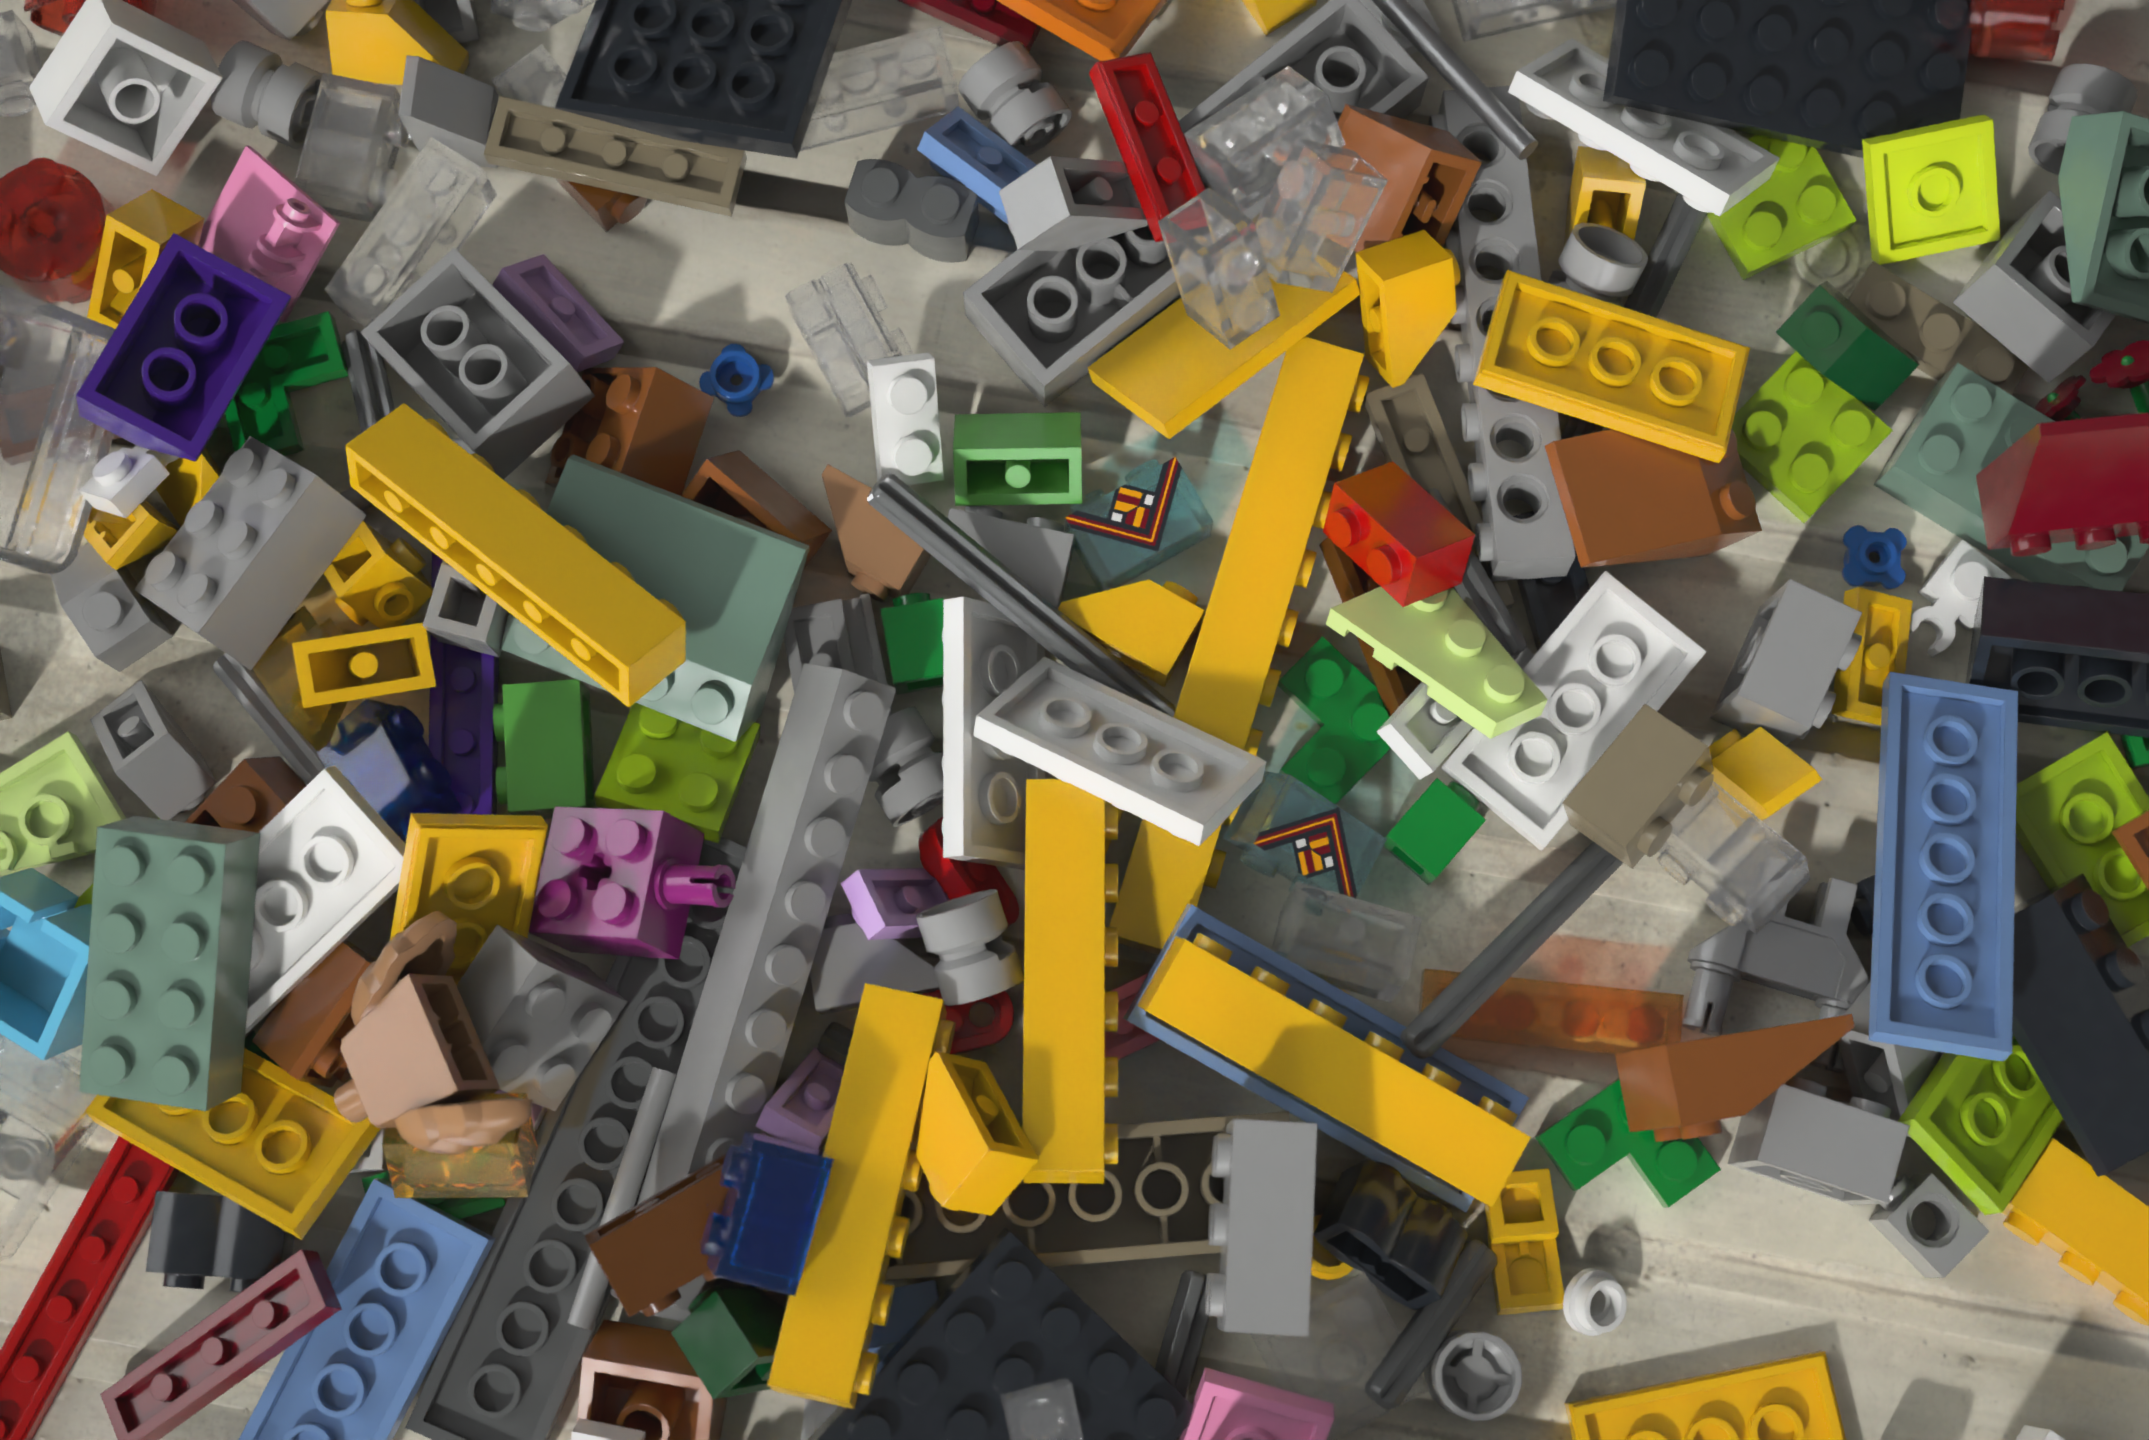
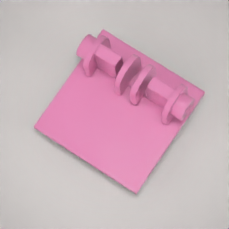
(268, 226)

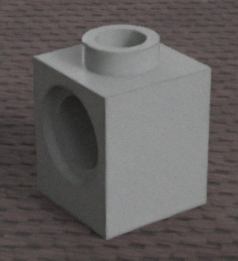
(1955, 1229)

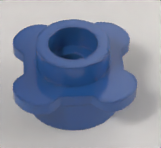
(728, 364)
(1859, 569)

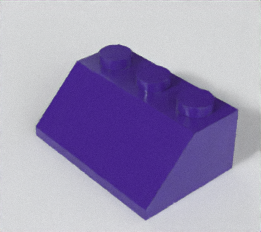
(181, 351)

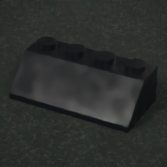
(2067, 652)
(2084, 1020)

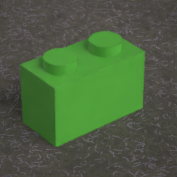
(1017, 459)
(545, 747)

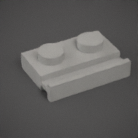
(835, 636)

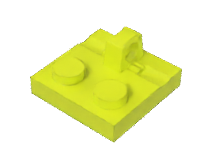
(1931, 189)

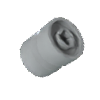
(2077, 92)
(266, 93)
(1010, 94)
(1599, 263)
(907, 768)
(970, 947)
(1474, 1375)

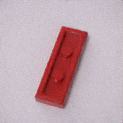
(1147, 135)

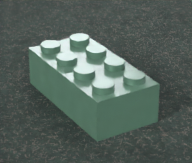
(1936, 467)
(169, 962)

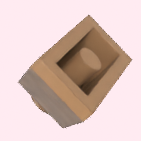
(873, 548)

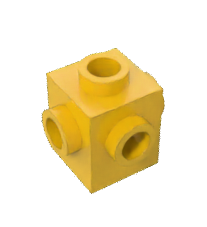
(378, 579)

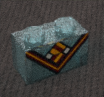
(1138, 523)
(1303, 837)

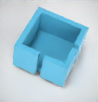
(42, 963)

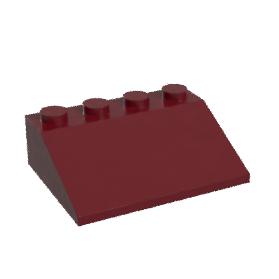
(2069, 485)

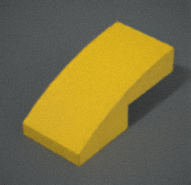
(1523, 1237)

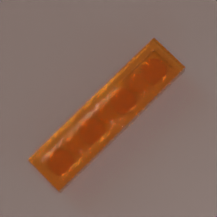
(1566, 1015)

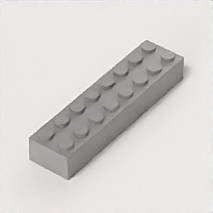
(1070, 307)

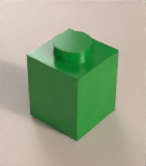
(915, 641)
(1435, 829)

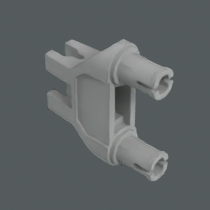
(1785, 956)

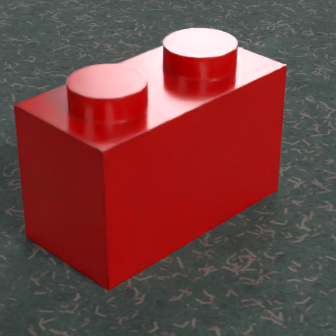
(1398, 533)

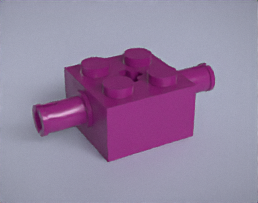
(622, 882)

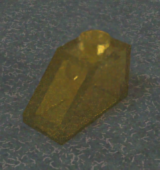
(279, 677)

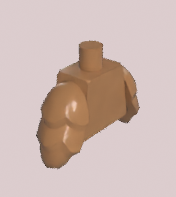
(418, 1051)

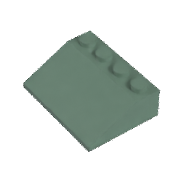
(2107, 212)
(717, 570)

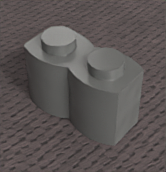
(898, 208)

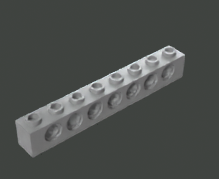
(1511, 545)

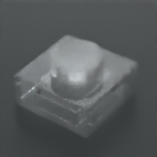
(1043, 1412)

